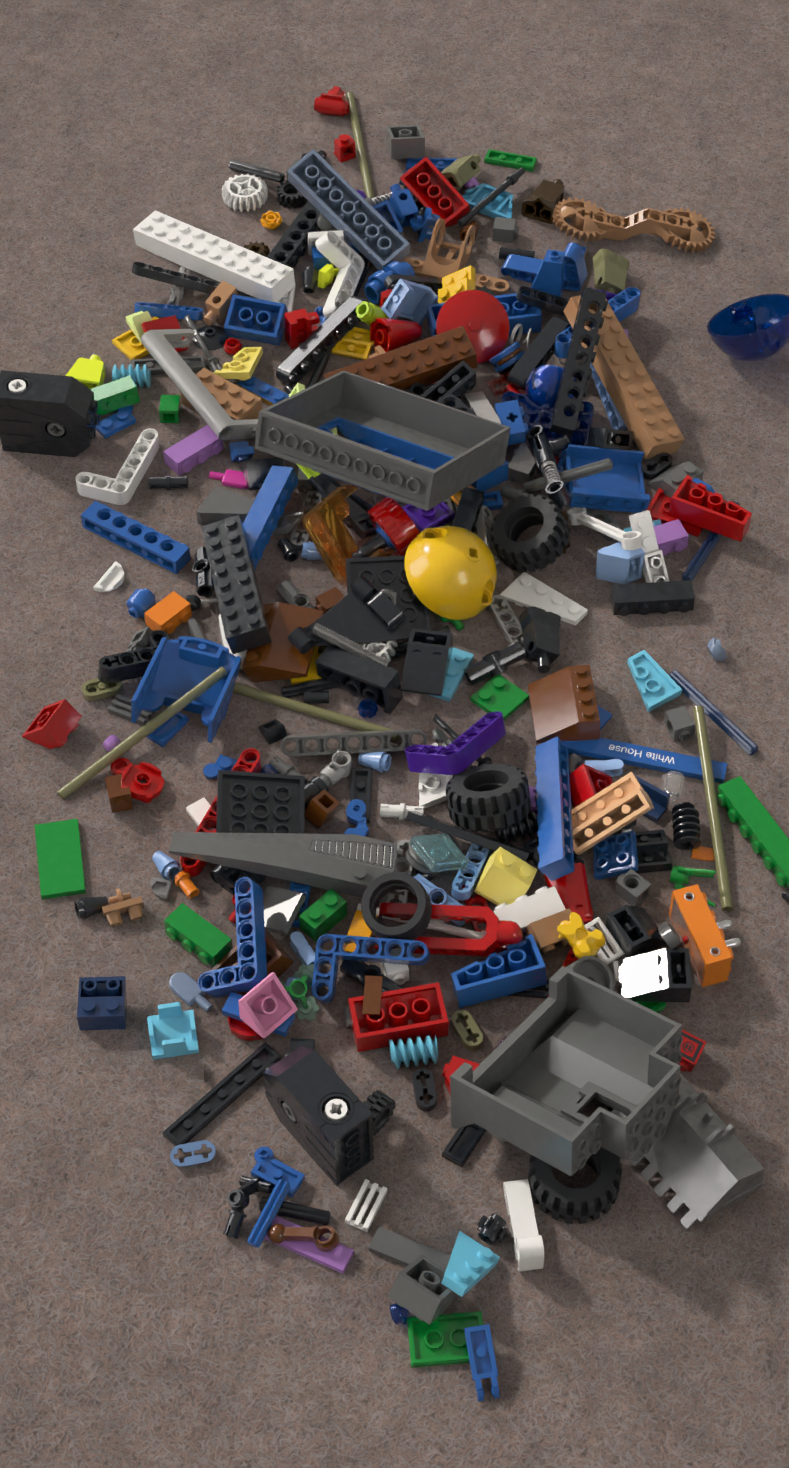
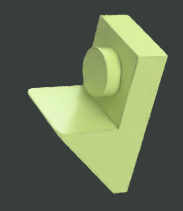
(135, 321)

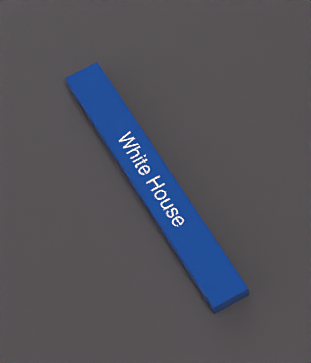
(645, 757)

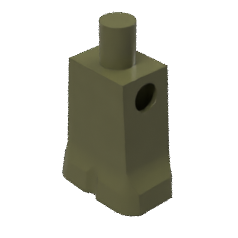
(462, 170)
(610, 271)

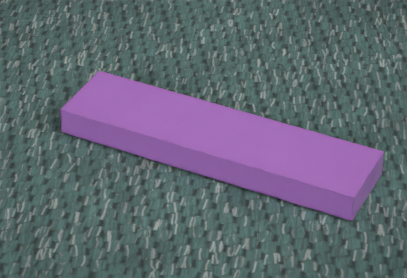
(336, 1259)

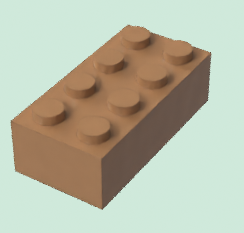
(234, 400)

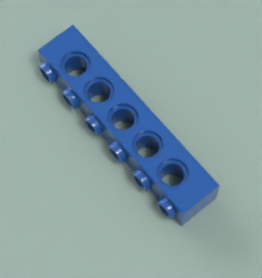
(136, 537)

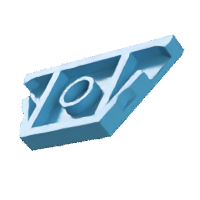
(499, 207)

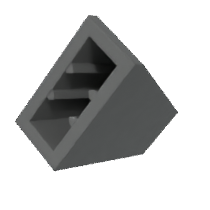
(222, 505)

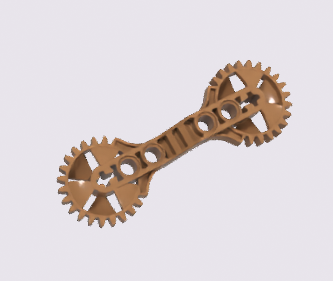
(596, 224)

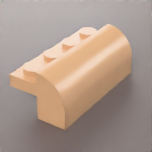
(608, 812)

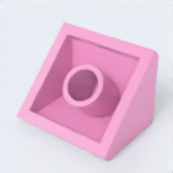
(266, 1006)

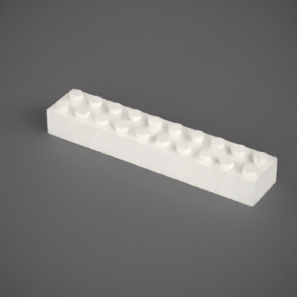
(214, 257)

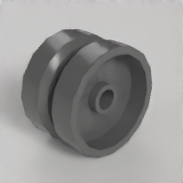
(595, 970)

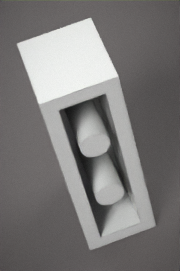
(531, 908)

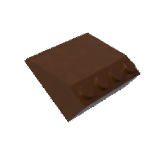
(280, 658)
(565, 706)

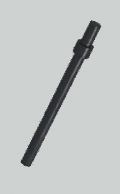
(510, 180)

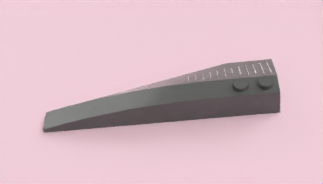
(319, 860)

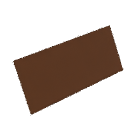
(372, 995)

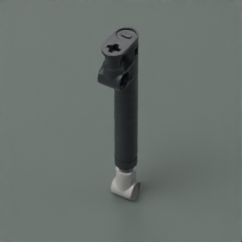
(328, 777)

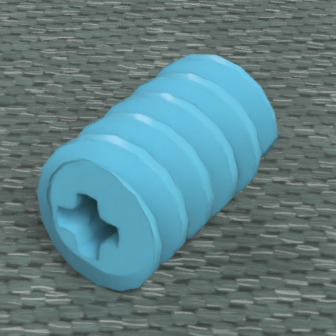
(138, 375)
(413, 1051)

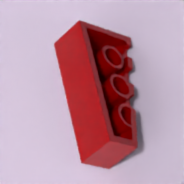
(709, 510)

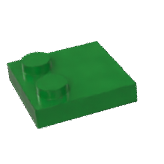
(499, 696)

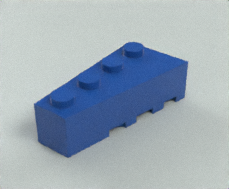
(500, 974)

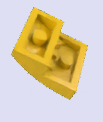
(355, 344)

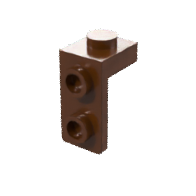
(119, 797)

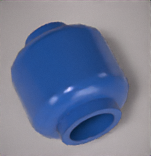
(140, 602)

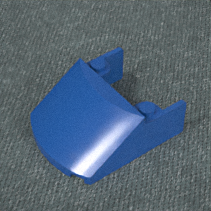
(177, 669)

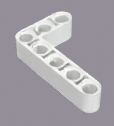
(349, 266)
(121, 488)

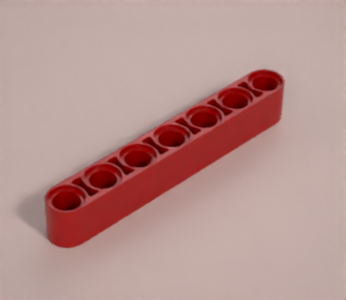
(209, 819)

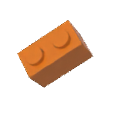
(168, 613)

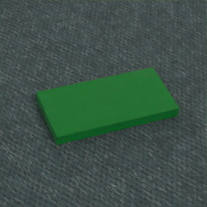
(59, 859)

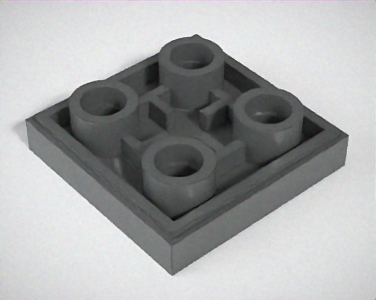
(281, 909)

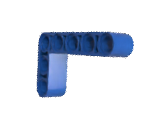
(526, 268)
(245, 946)
(360, 954)

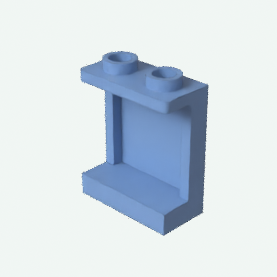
(409, 301)

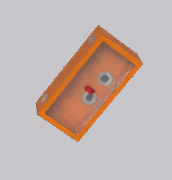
(703, 936)

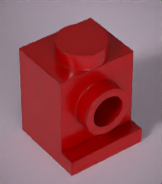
(342, 145)

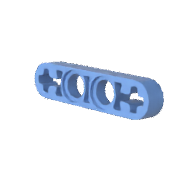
(473, 868)

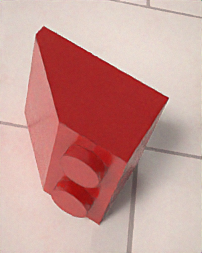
(53, 725)
(586, 783)

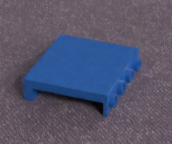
(610, 490)

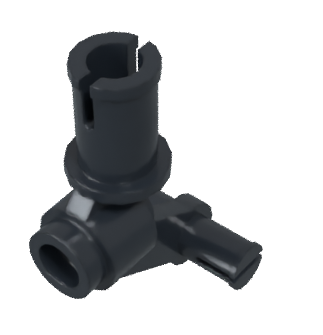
(240, 1199)

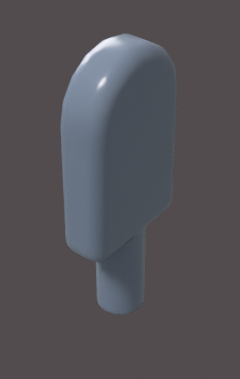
(188, 990)

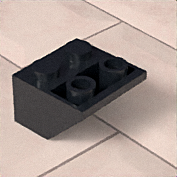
(634, 930)

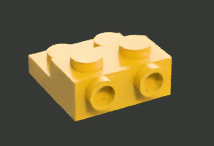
(457, 282)

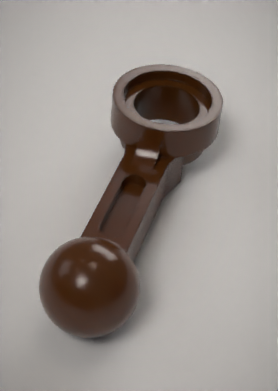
(279, 1233)

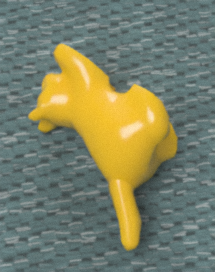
(582, 941)

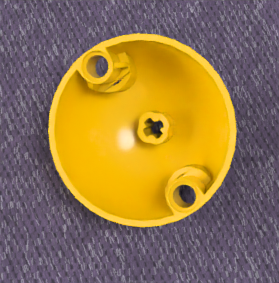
(451, 571)

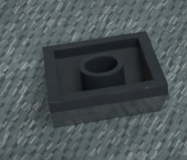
(257, 470)

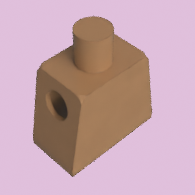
(219, 303)

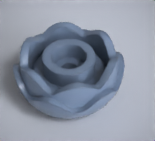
(716, 650)

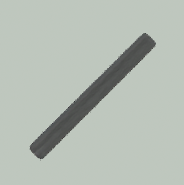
(571, 475)

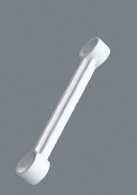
(629, 540)

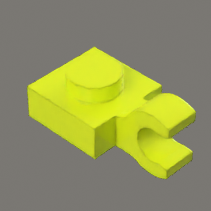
(327, 275)

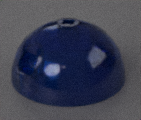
(764, 328)

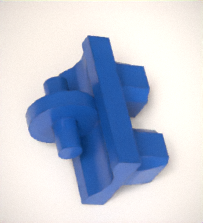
(422, 224)

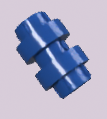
(376, 281)

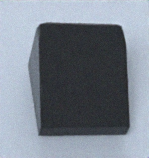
(273, 731)

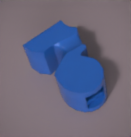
(356, 815)

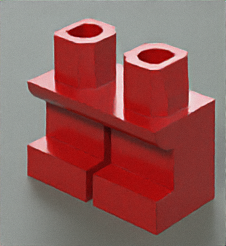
(299, 326)

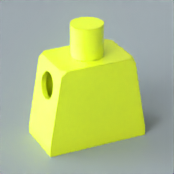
(88, 371)

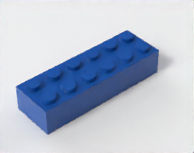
(517, 313)

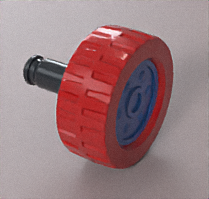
(393, 529)

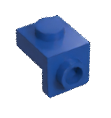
(240, 451)

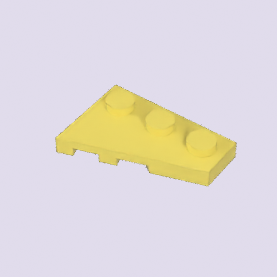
(242, 365)

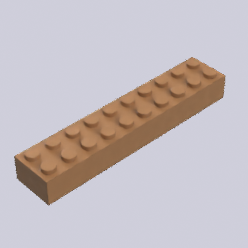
(630, 386)

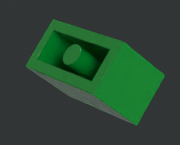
(323, 915)

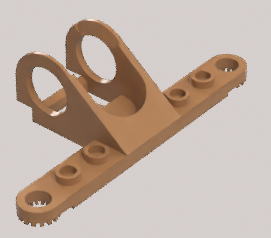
(439, 266)

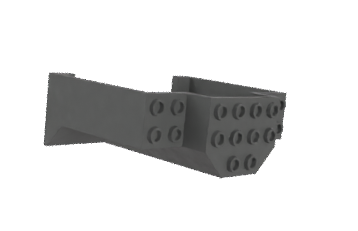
(561, 1057)

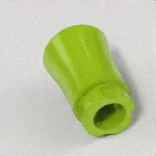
(369, 312)

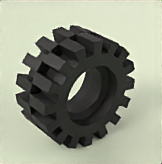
(284, 197)
(381, 1108)

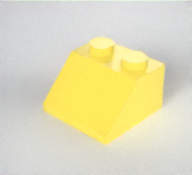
(505, 878)

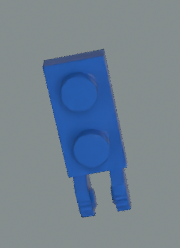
(482, 1358)

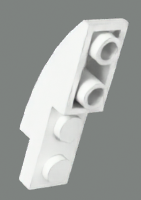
(654, 565)

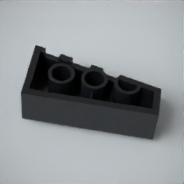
(361, 677)

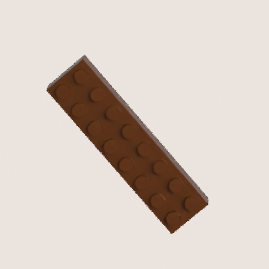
(417, 362)

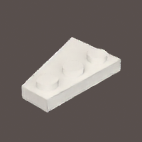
(432, 788)

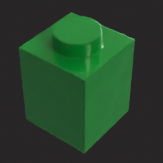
(170, 409)

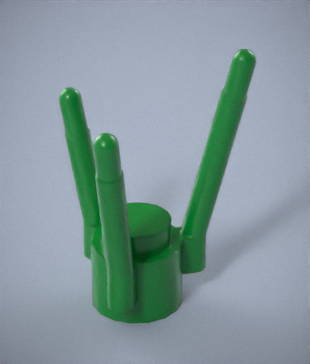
(682, 875)

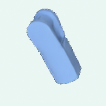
(610, 767)
(301, 948)

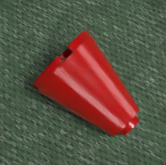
(394, 333)

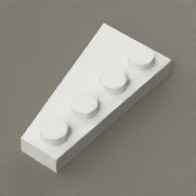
(531, 592)

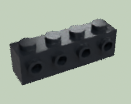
(457, 382)

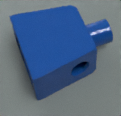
(402, 204)

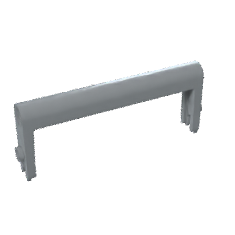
(161, 347)

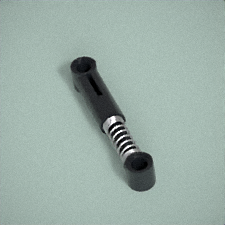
(547, 465)

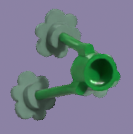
(298, 990)

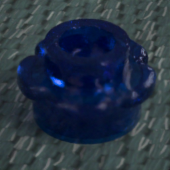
(367, 704)
(399, 1314)

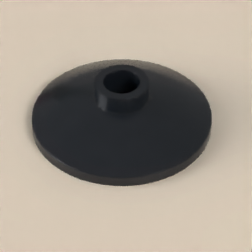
(213, 337)

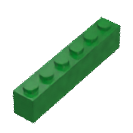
(757, 826)

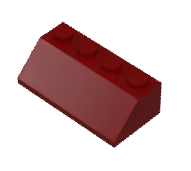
(435, 192)
(402, 1015)

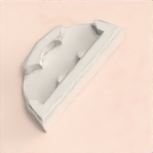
(111, 579)

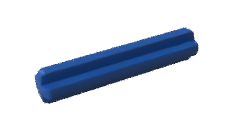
(268, 1213)

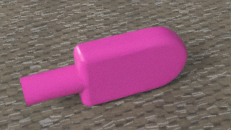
(230, 478)

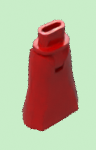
(574, 892)

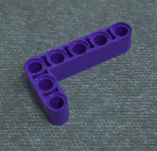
(460, 752)

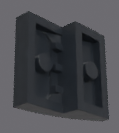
(652, 851)

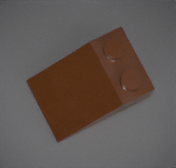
(276, 957)

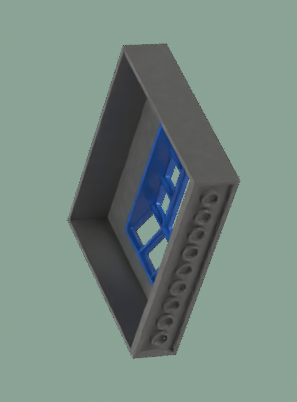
(393, 441)

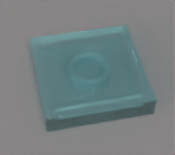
(439, 852)

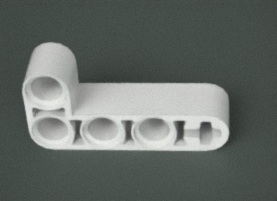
(527, 1242)

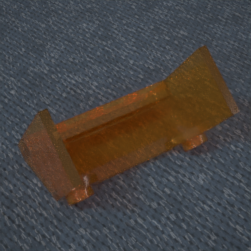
(330, 534)

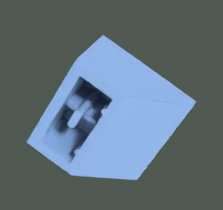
(619, 564)

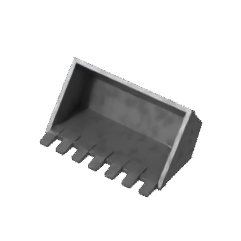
(700, 1160)

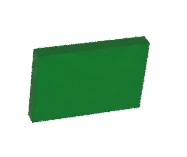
(442, 1340)

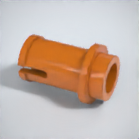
(183, 880)

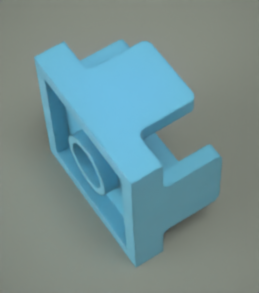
(172, 1031)

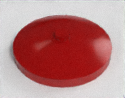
(482, 318)

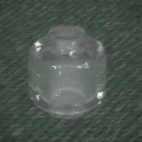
(674, 785)

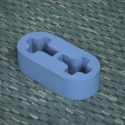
(191, 1147)

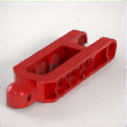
(497, 931)

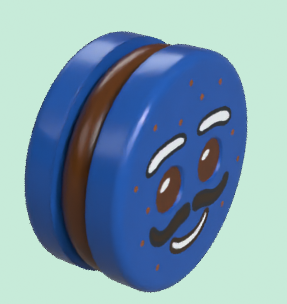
(507, 357)

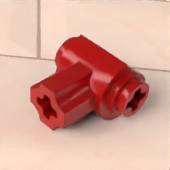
(332, 103)

